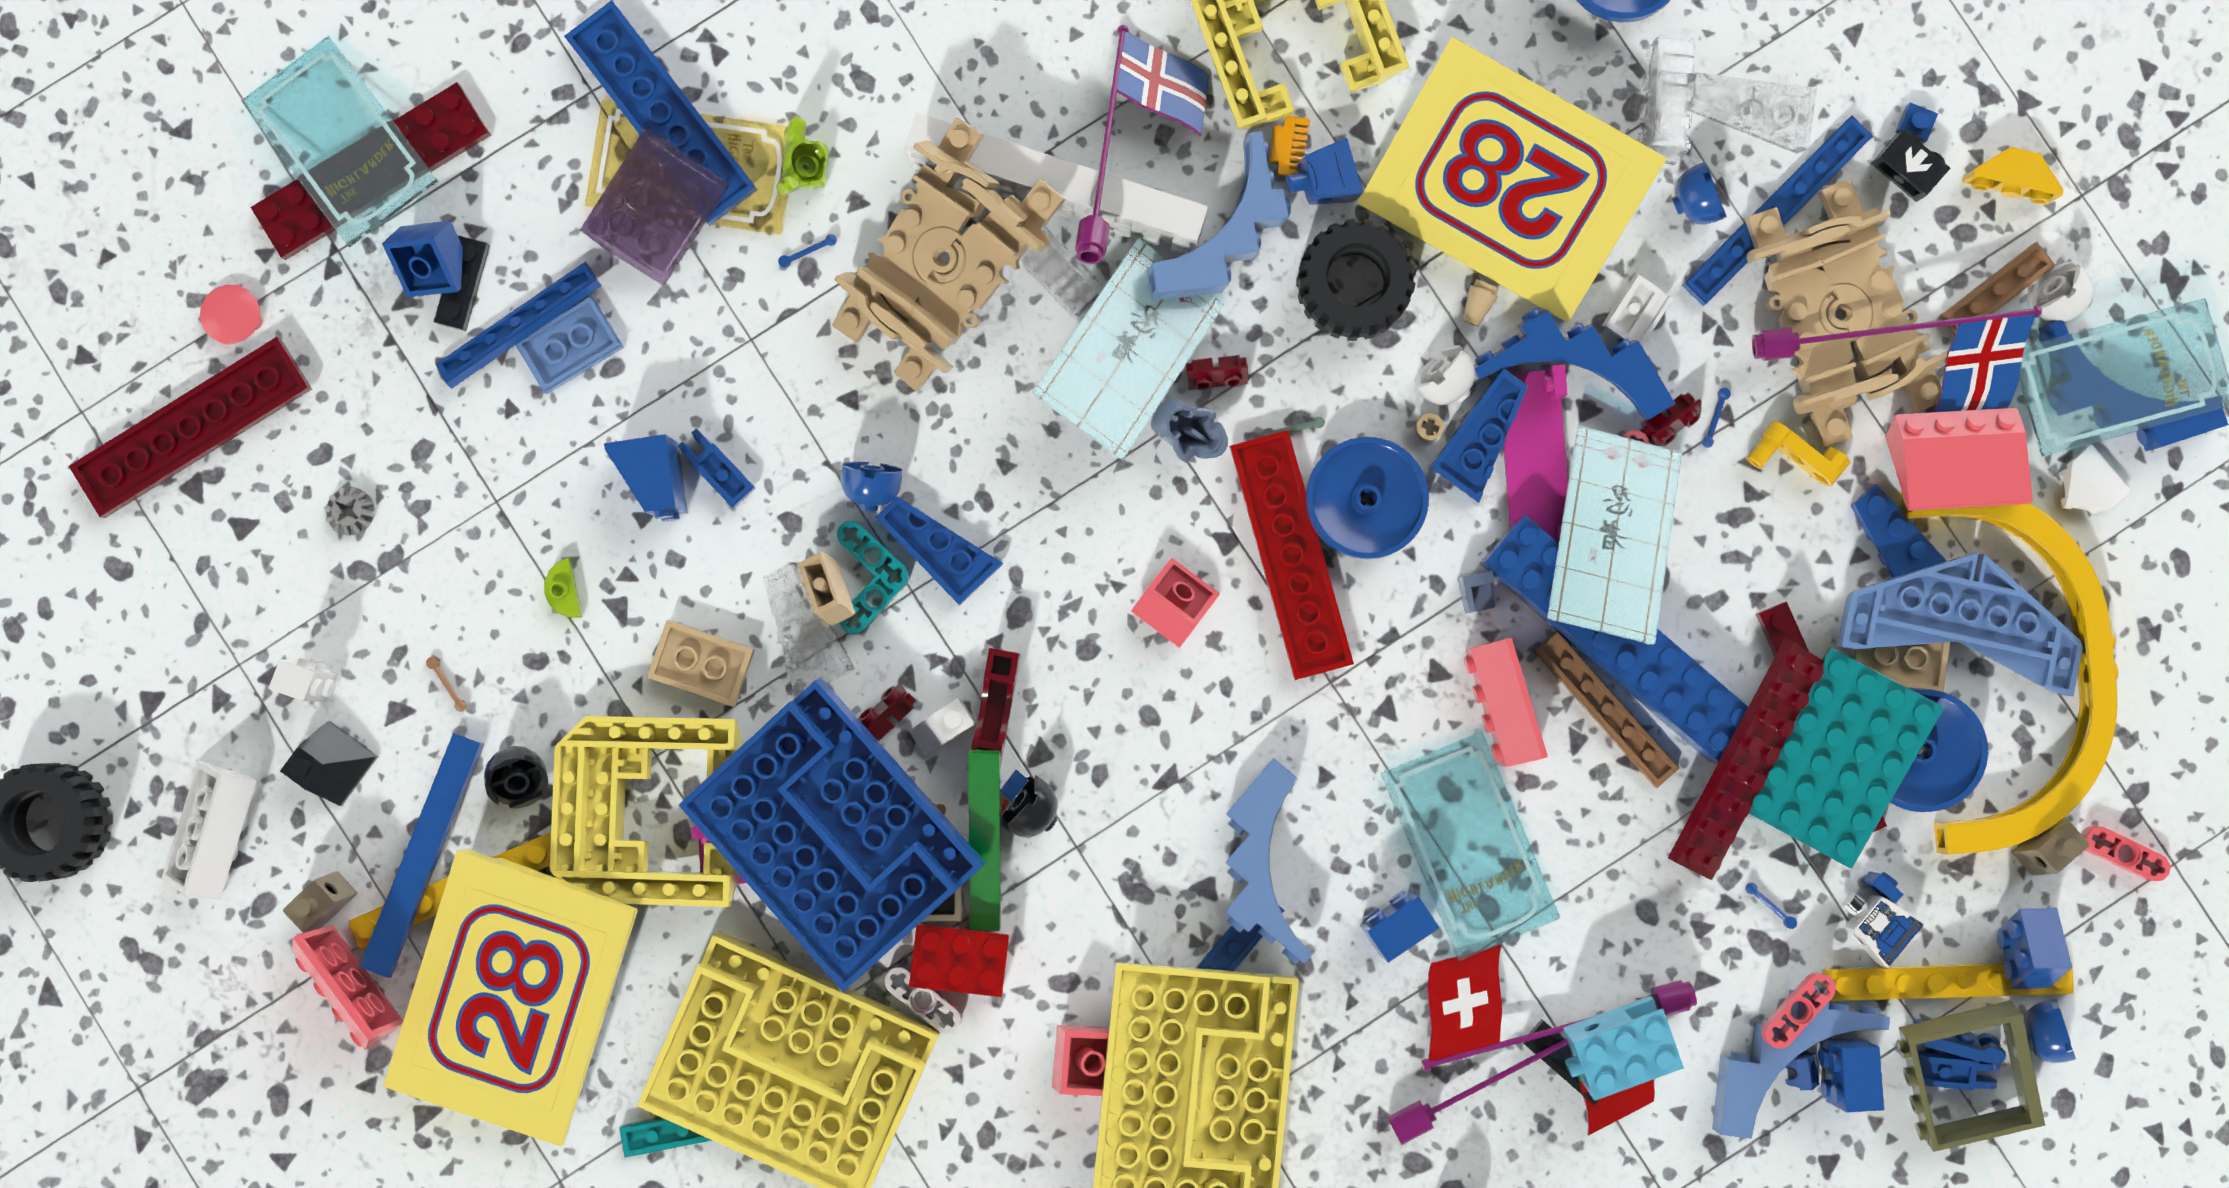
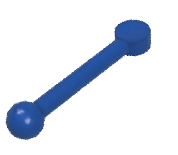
(785, 261)
(1723, 394)
(1788, 921)

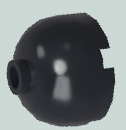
(515, 777)
(1032, 809)

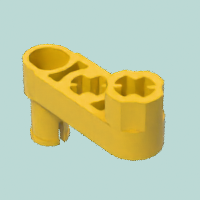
(1823, 467)

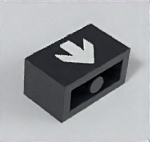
(1911, 165)

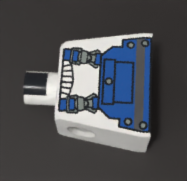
(1880, 927)

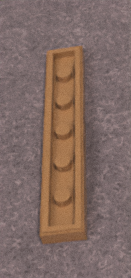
(1606, 709)

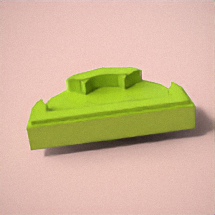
(561, 589)

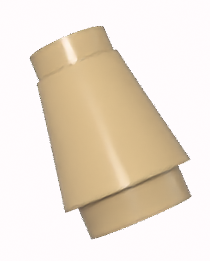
(1479, 301)

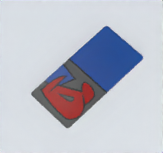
(1011, 789)

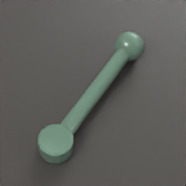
(1318, 422)

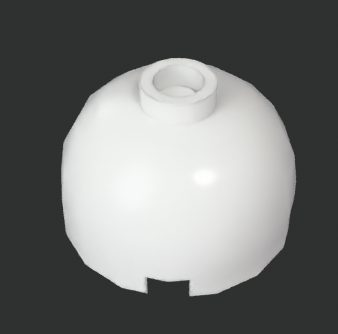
(2063, 294)
(1448, 378)

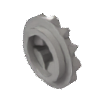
(362, 507)

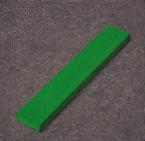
(985, 838)

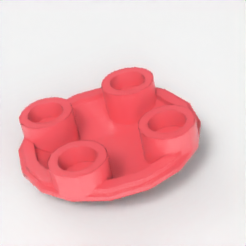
(230, 314)

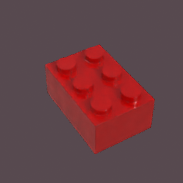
(959, 960)

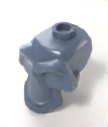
(1189, 430)

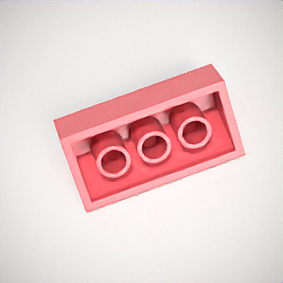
(1505, 703)

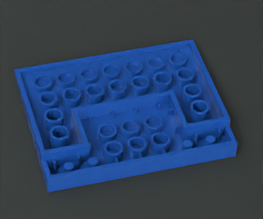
(831, 833)

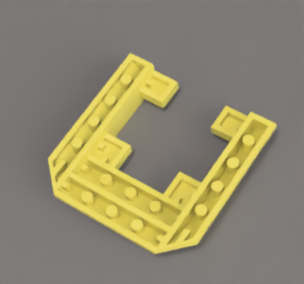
(1230, 20)
(590, 809)

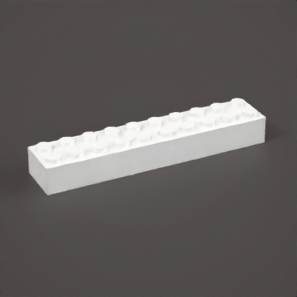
(1124, 204)

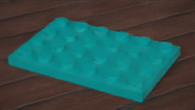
(1845, 758)

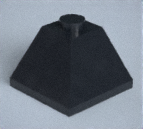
(329, 763)

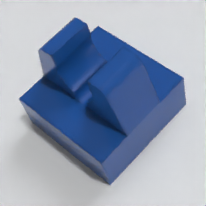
(1807, 1072)

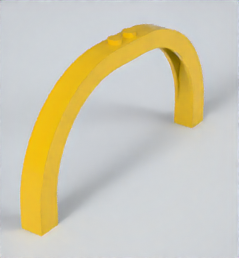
(2095, 683)

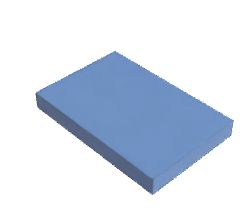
(569, 345)

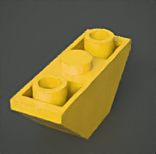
(2016, 175)

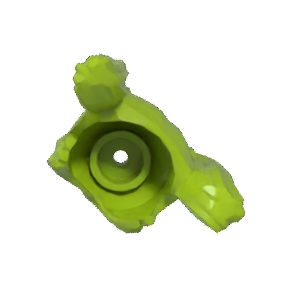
(800, 153)

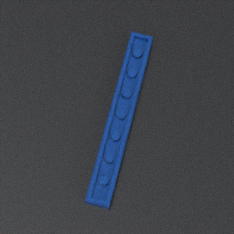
(1788, 199)
(421, 856)

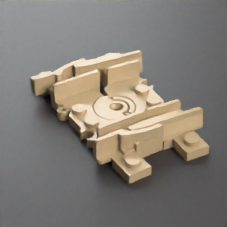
(911, 265)
(1867, 294)

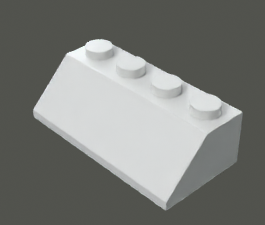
(209, 831)

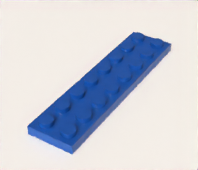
(653, 98)

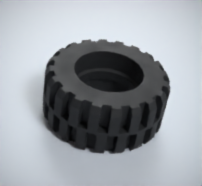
(1368, 242)
(84, 818)

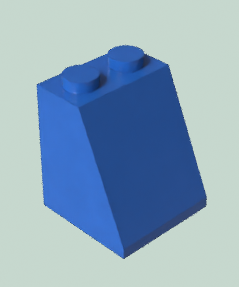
(652, 473)

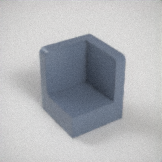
(1477, 591)

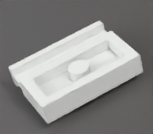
(1637, 310)

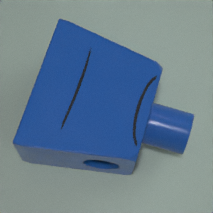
(1327, 175)

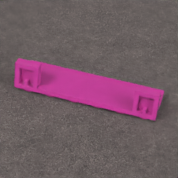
(1537, 452)

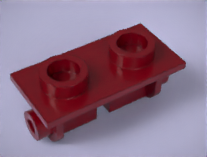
(1230, 373)
(1683, 413)
(893, 702)

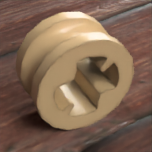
(1437, 422)

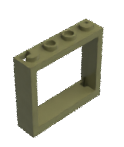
(1985, 1126)

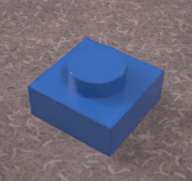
(1917, 120)
(1883, 885)

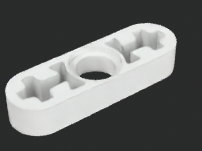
(923, 1012)

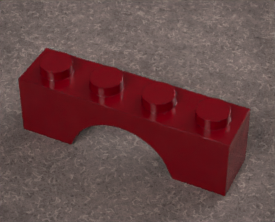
(996, 701)

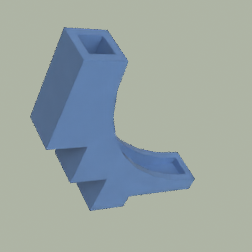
(1257, 207)
(1257, 904)
(1745, 1081)

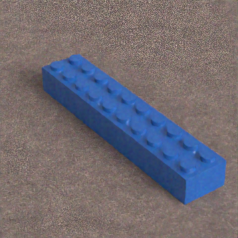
(1654, 674)

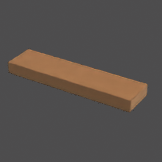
(2002, 285)

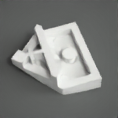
(2091, 483)

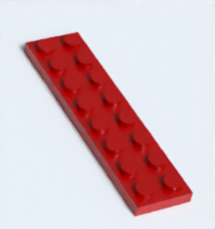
(1291, 555)

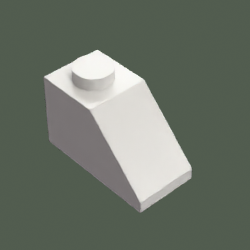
(942, 726)

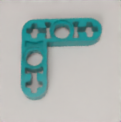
(879, 582)

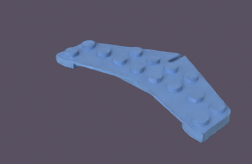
(1970, 606)

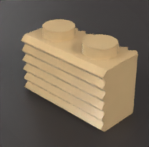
(826, 588)

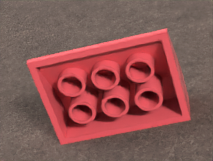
(1961, 458)
(346, 986)

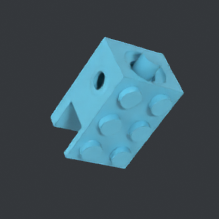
(1622, 1048)

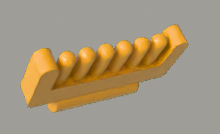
(1283, 142)

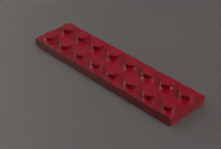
(435, 129)
(190, 427)
(1747, 760)

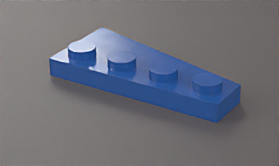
(1475, 445)
(1896, 538)
(945, 555)

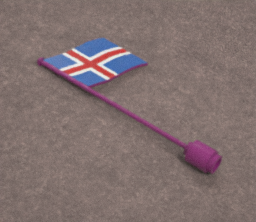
(1157, 84)
(1979, 365)

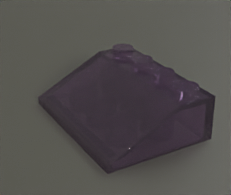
(654, 206)

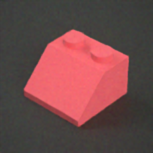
(1175, 602)

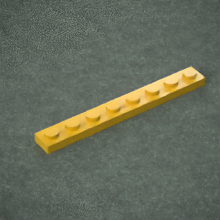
(531, 854)
(1933, 982)

